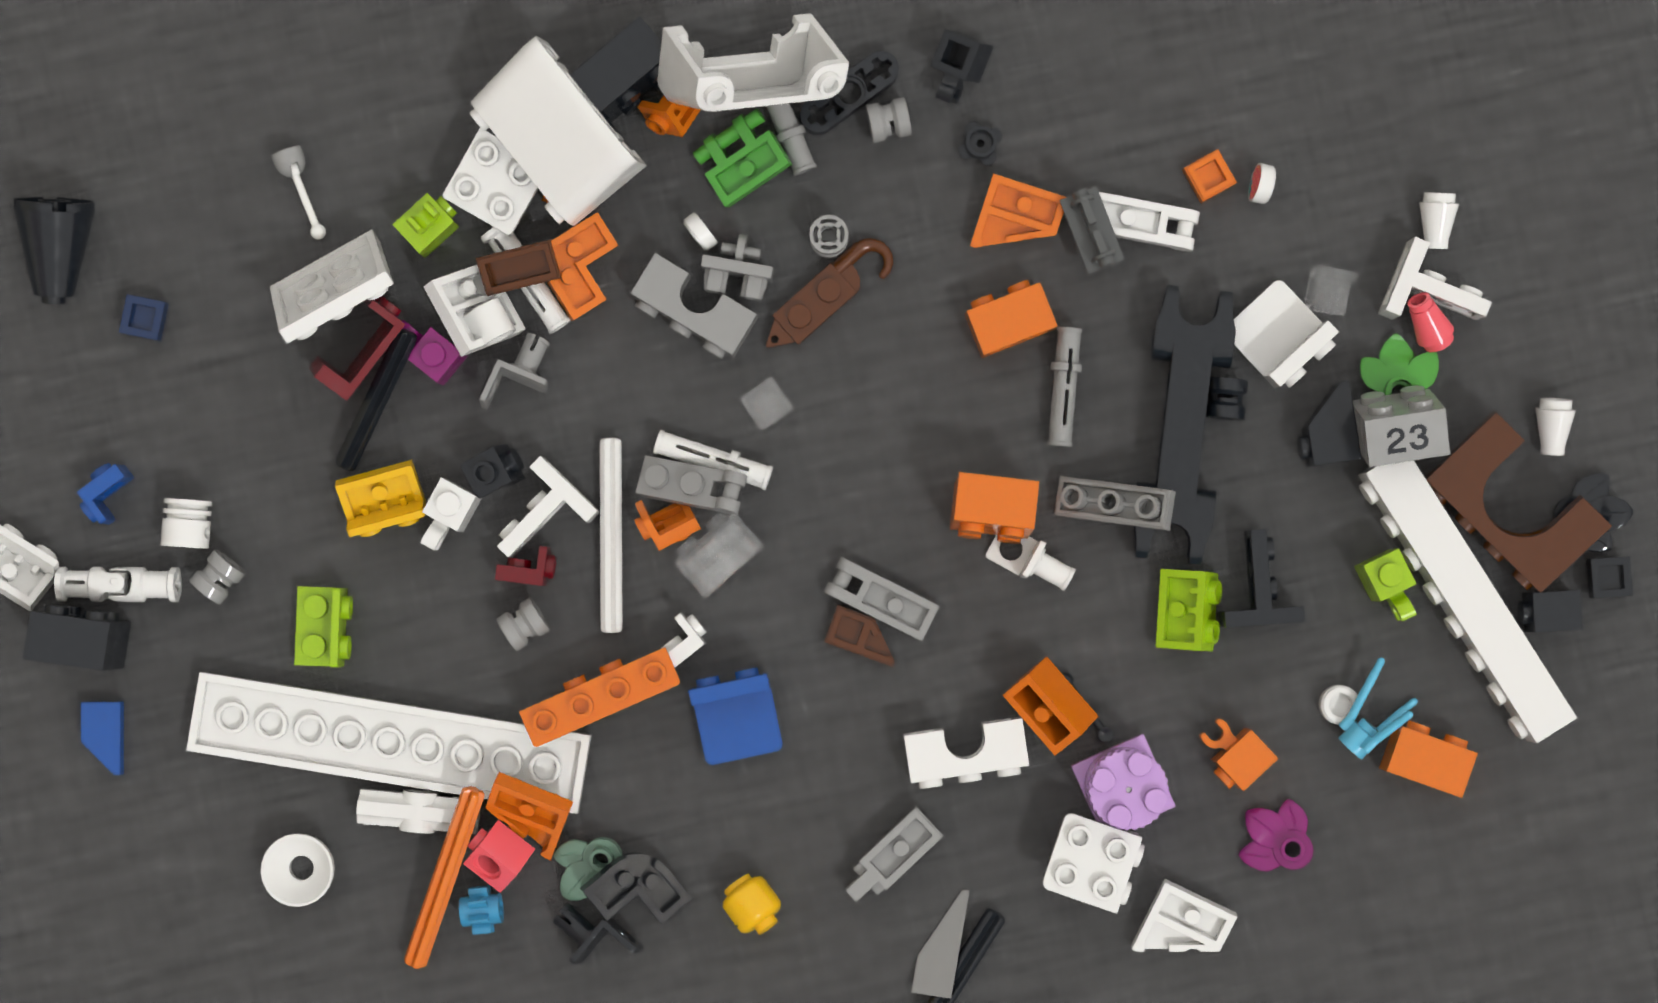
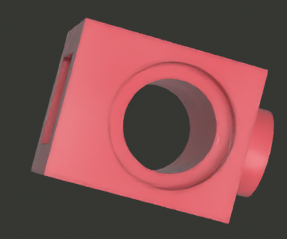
(497, 855)

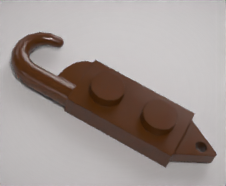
(825, 294)

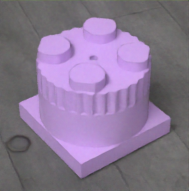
(1124, 785)

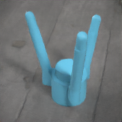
(1362, 736)

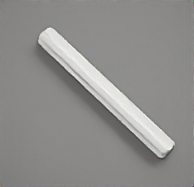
(611, 535)

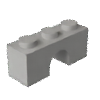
(661, 292)

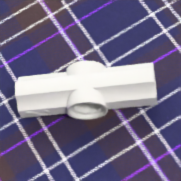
(409, 810)

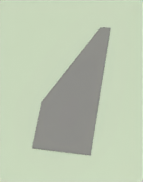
(939, 956)

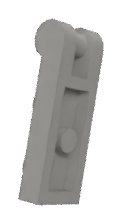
(690, 485)
(883, 599)

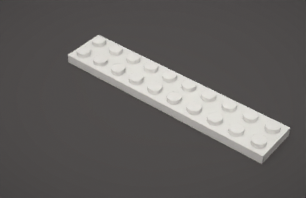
(377, 739)

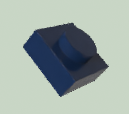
(143, 317)

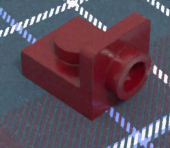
(521, 572)

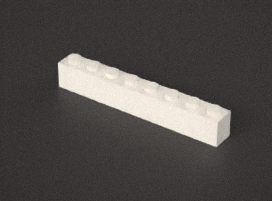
(1468, 599)

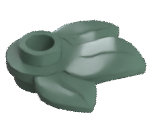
(581, 863)

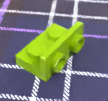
(1188, 610)
(322, 626)

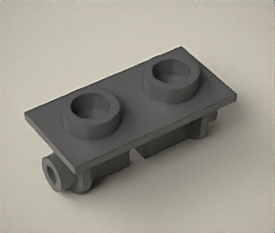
(1091, 229)

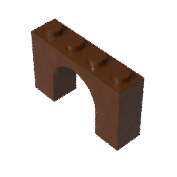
(1536, 555)

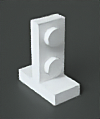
(1409, 280)
(544, 507)

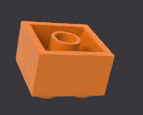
(994, 507)

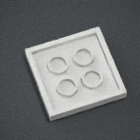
(330, 287)

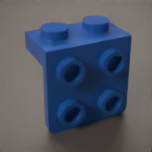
(736, 716)

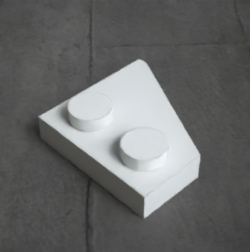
(1183, 922)

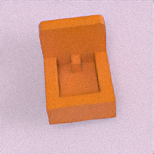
(666, 525)

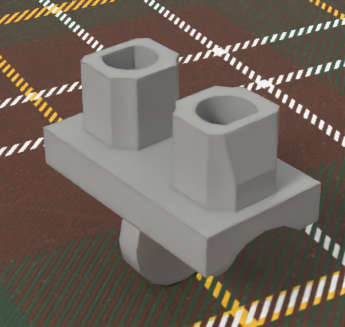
(718, 270)

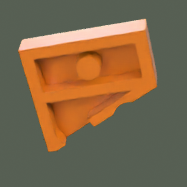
(1016, 213)

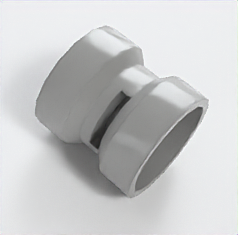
(888, 120)
(825, 241)
(217, 576)
(525, 623)

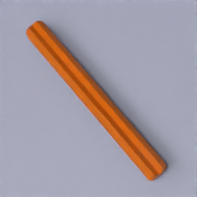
(444, 877)

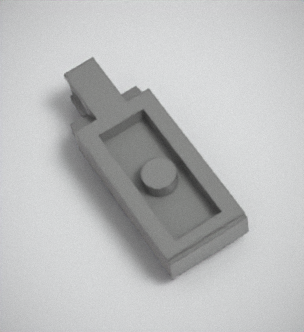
(894, 854)

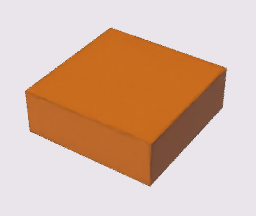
(1209, 176)

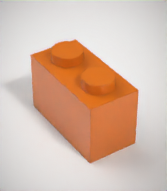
(1011, 318)
(1050, 706)
(1428, 760)

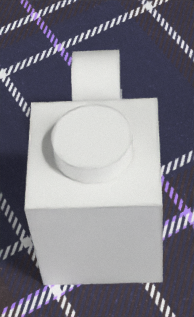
(450, 508)

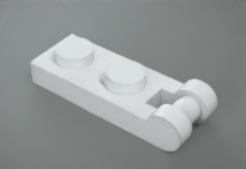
(1148, 221)

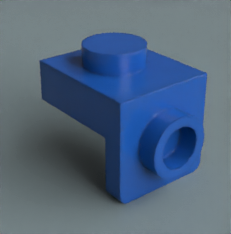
(104, 483)

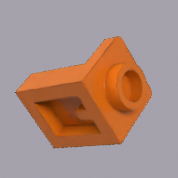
(667, 117)

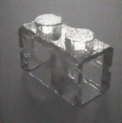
(717, 553)

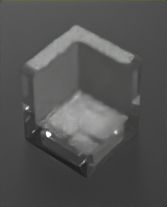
(1329, 289)

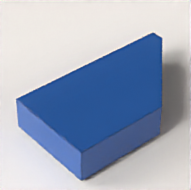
(104, 733)

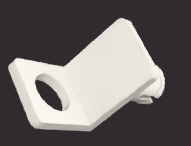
(1033, 561)

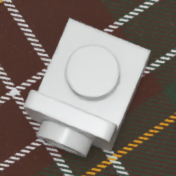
(681, 649)

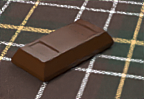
(518, 267)

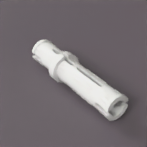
(671, 445)

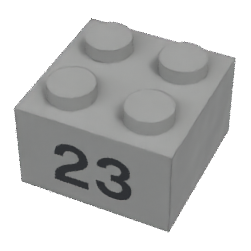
(1401, 426)

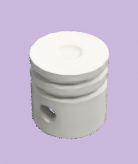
(186, 523)

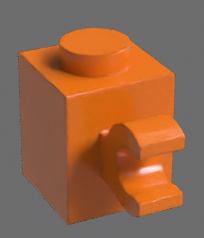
(1241, 756)

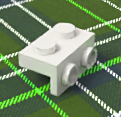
(24, 568)

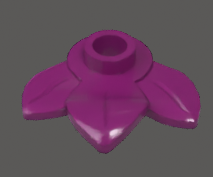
(1272, 835)

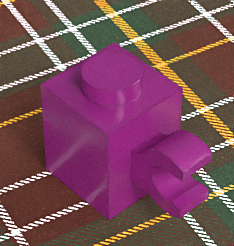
(435, 355)

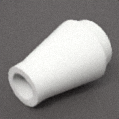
(1438, 217)
(1554, 424)

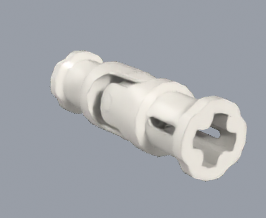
(116, 586)

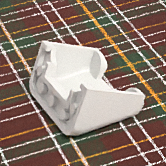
(796, 69)
(555, 133)

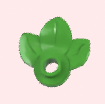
(1398, 367)

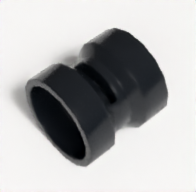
(1227, 408)

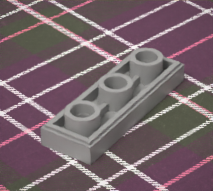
(1133, 507)

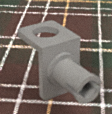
(521, 371)

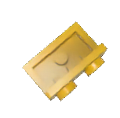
(381, 499)

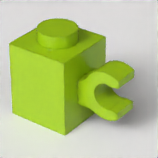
(427, 224)
(1387, 578)

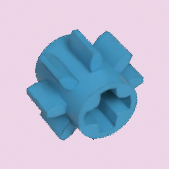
(481, 910)

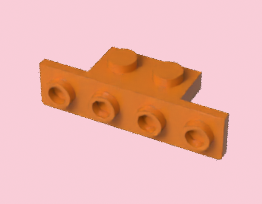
(599, 697)

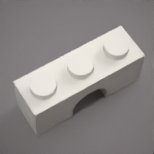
(1001, 750)

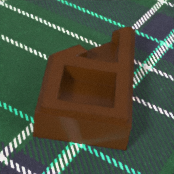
(858, 635)

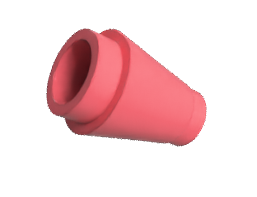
(1430, 325)

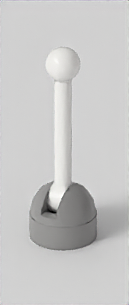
(291, 163)

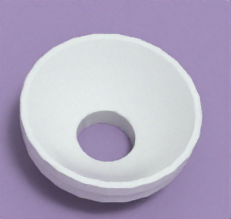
(281, 881)

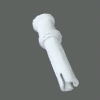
(539, 294)

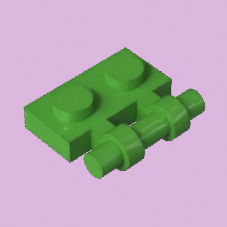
(748, 167)

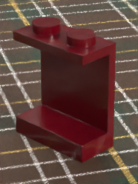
(347, 383)

